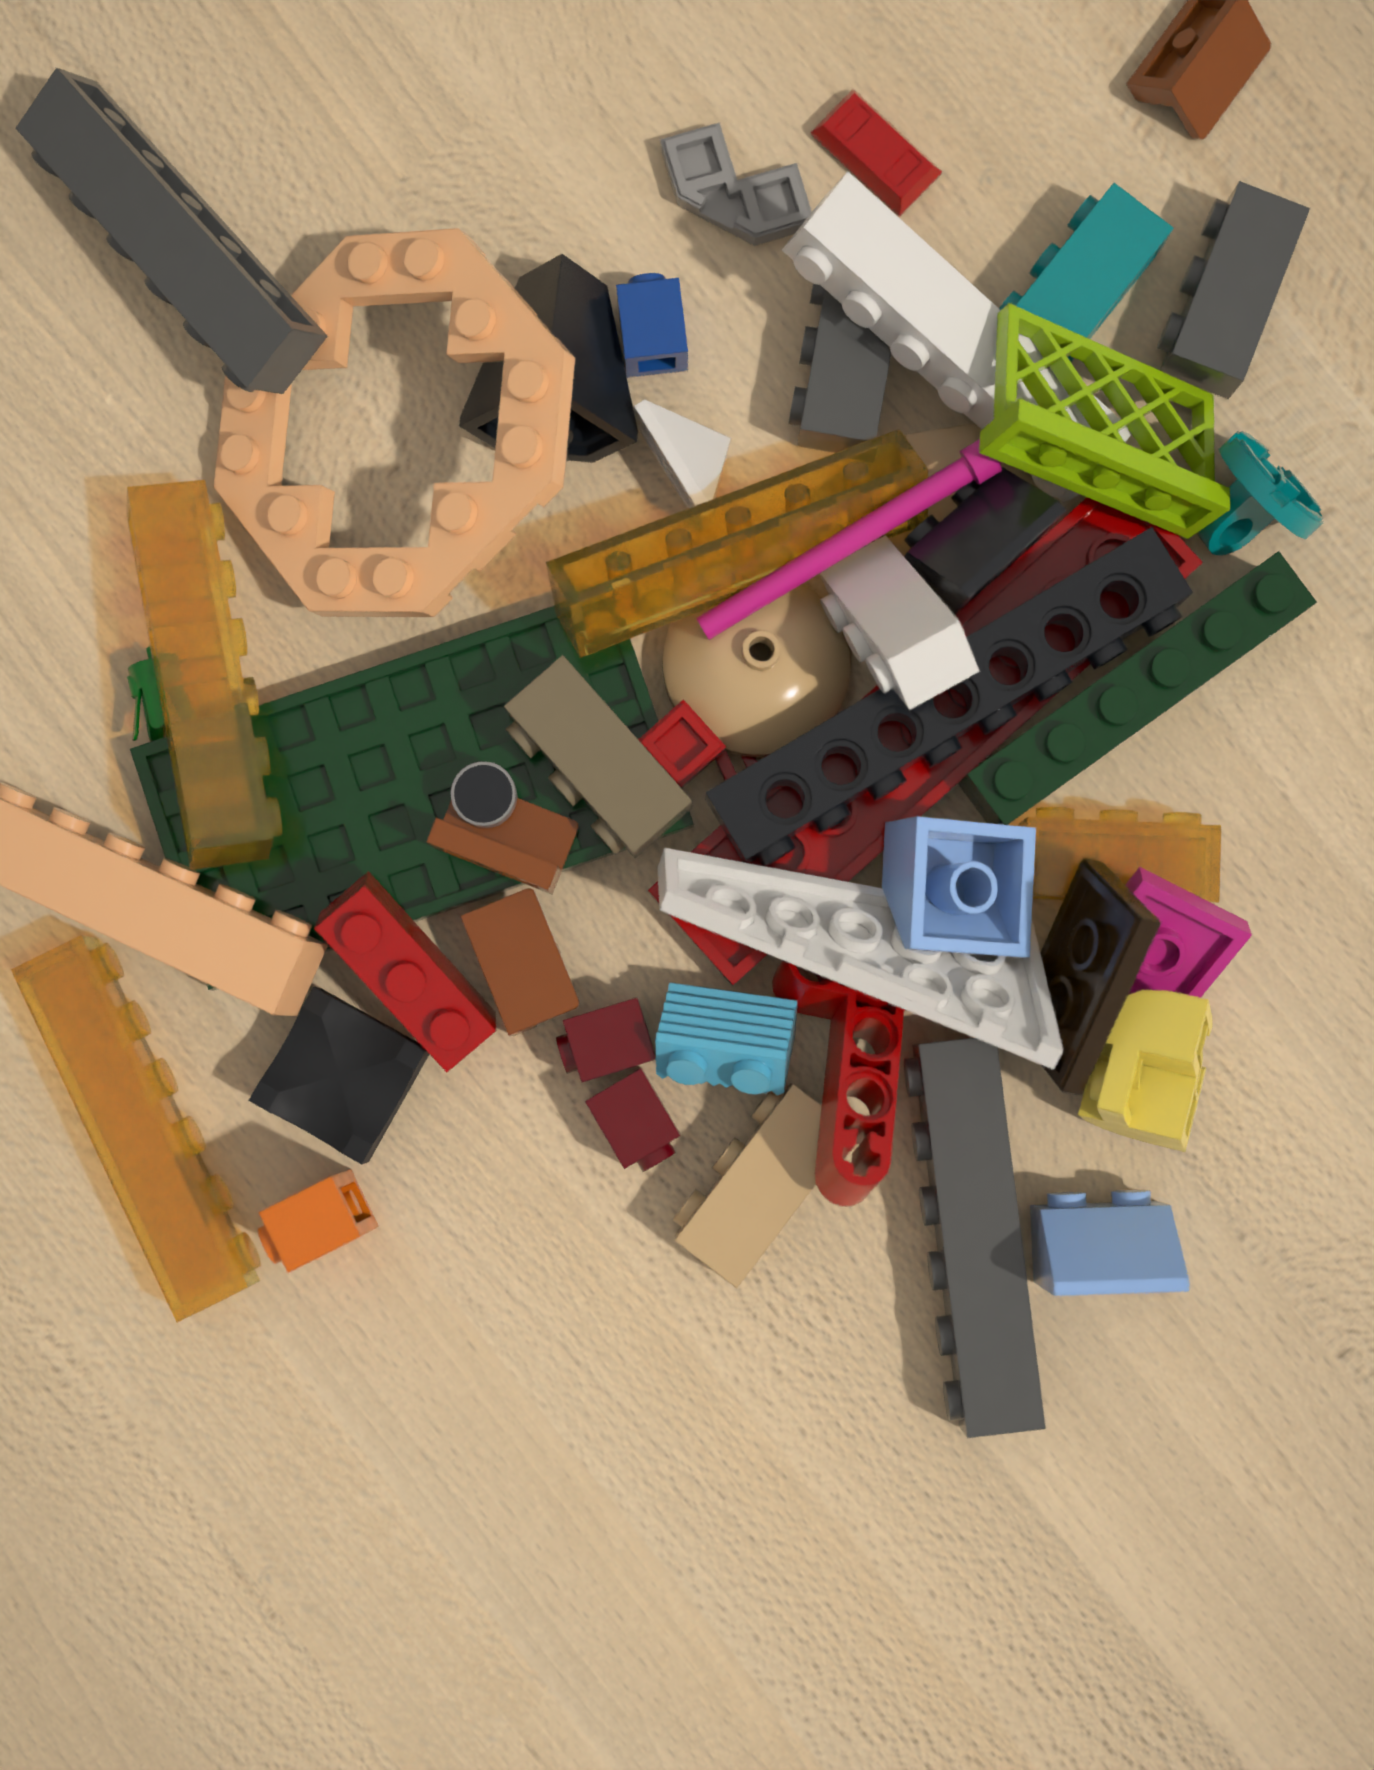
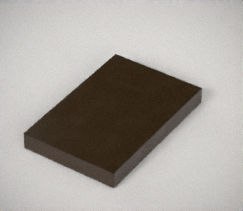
(1092, 966)

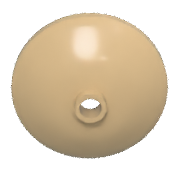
(754, 702)

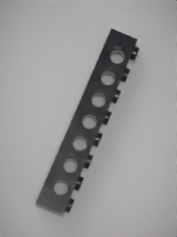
(1136, 570)

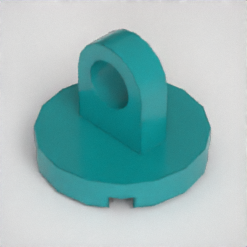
(1258, 498)

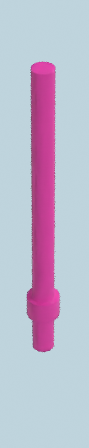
(850, 539)

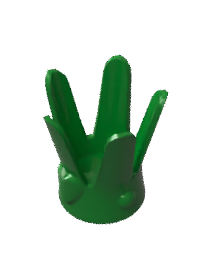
(143, 685)

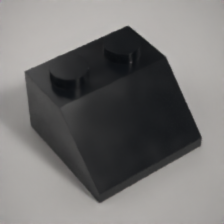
(980, 536)

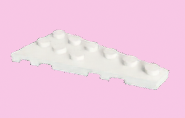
(853, 939)

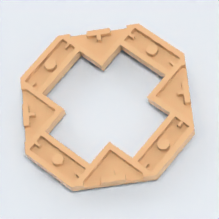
(467, 518)

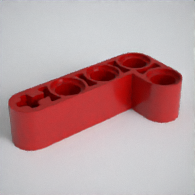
(851, 1074)

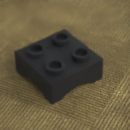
(340, 1075)

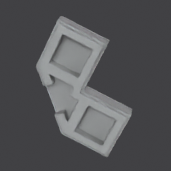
(751, 208)

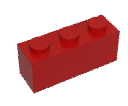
(406, 971)

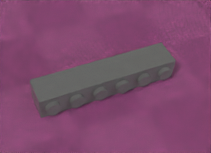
(170, 234)
(977, 1238)

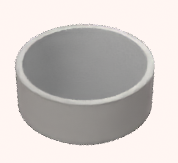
(484, 794)

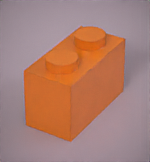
(315, 1221)

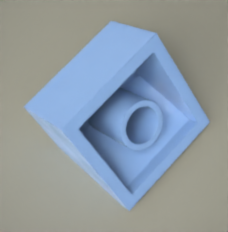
(960, 885)
(1106, 1246)

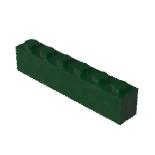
(1137, 691)

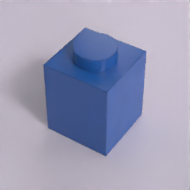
(652, 325)

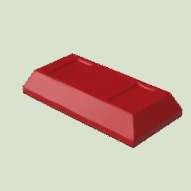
(876, 152)

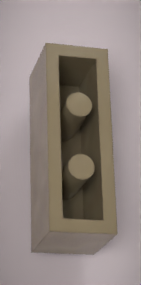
(596, 759)

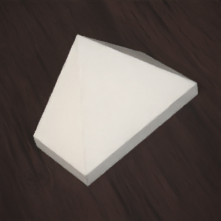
(686, 451)

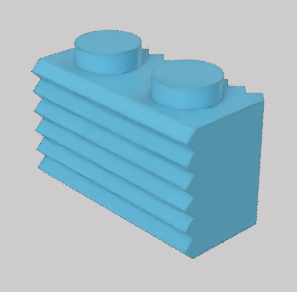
(726, 1038)

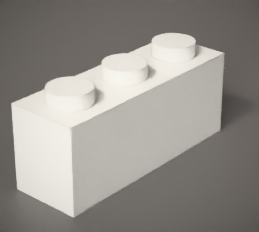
(896, 623)

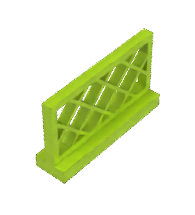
(1097, 459)

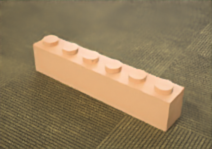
(155, 906)

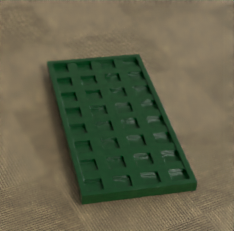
(374, 764)

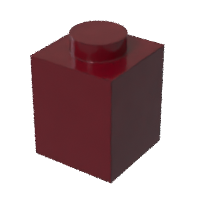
(606, 1040)
(635, 1121)

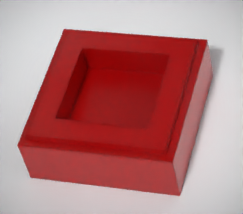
(682, 744)

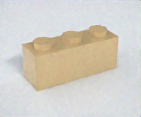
(756, 1188)

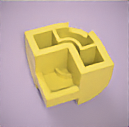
(1151, 1069)

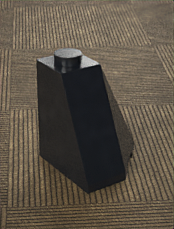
(581, 316)

